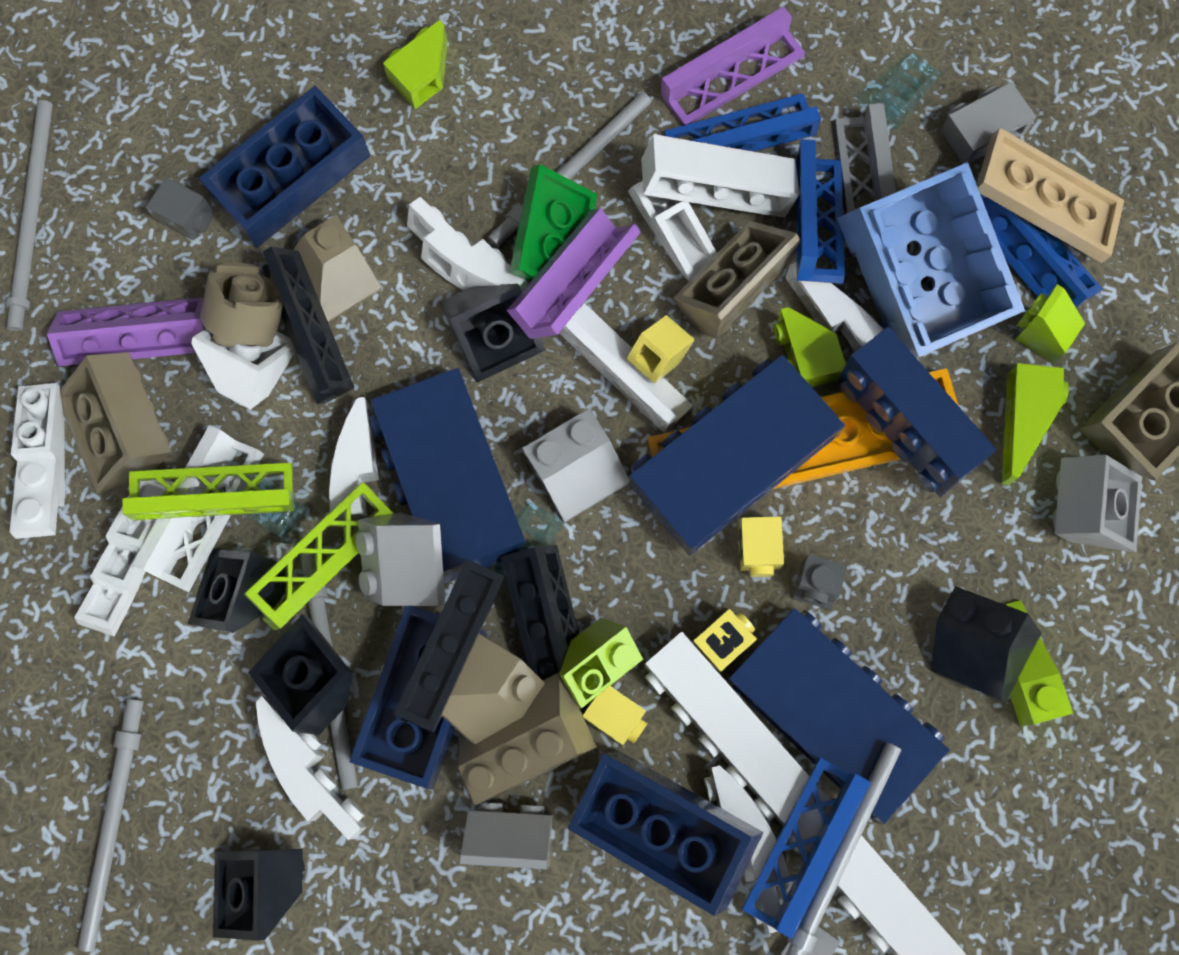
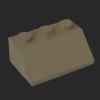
(736, 277)
(1142, 417)
(112, 420)
(529, 747)

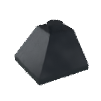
(486, 329)
(221, 595)
(254, 891)

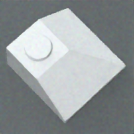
(241, 370)

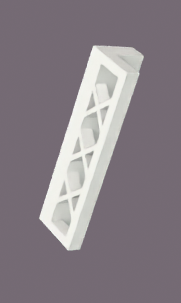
(608, 355)
(173, 537)

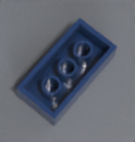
(285, 166)
(914, 413)
(391, 744)
(665, 831)

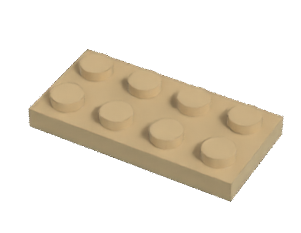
(1050, 195)

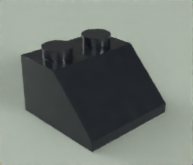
(982, 644)
(304, 678)

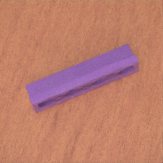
(726, 56)
(571, 275)
(140, 329)

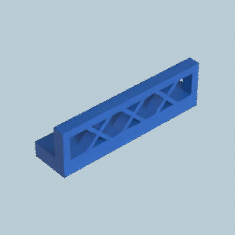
(760, 135)
(810, 218)
(1040, 256)
(820, 854)

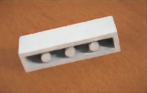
(719, 176)

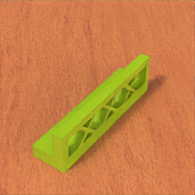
(209, 503)
(324, 570)

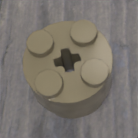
(241, 305)

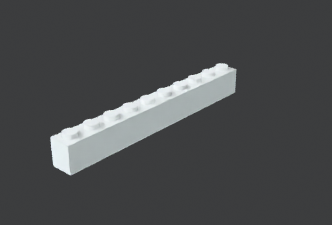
(775, 777)

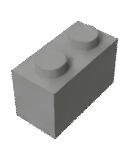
(972, 125)

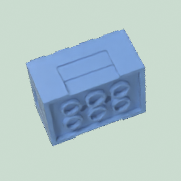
(955, 251)

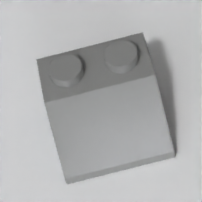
(576, 465)
(1098, 502)
(401, 560)
(507, 838)

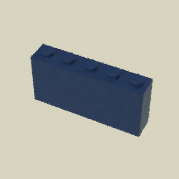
(734, 453)
(447, 470)
(836, 709)

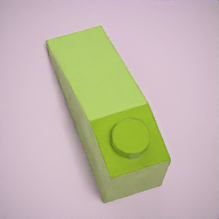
(1032, 404)
(1039, 689)

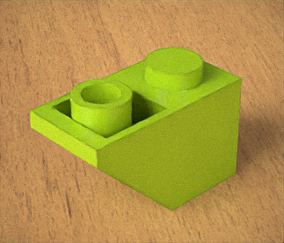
(420, 65)
(1050, 325)
(809, 347)
(598, 660)

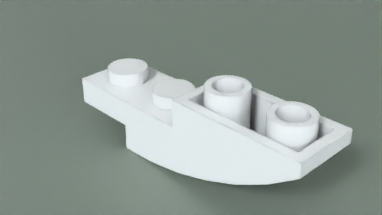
(451, 254)
(40, 461)
(293, 761)
(736, 801)

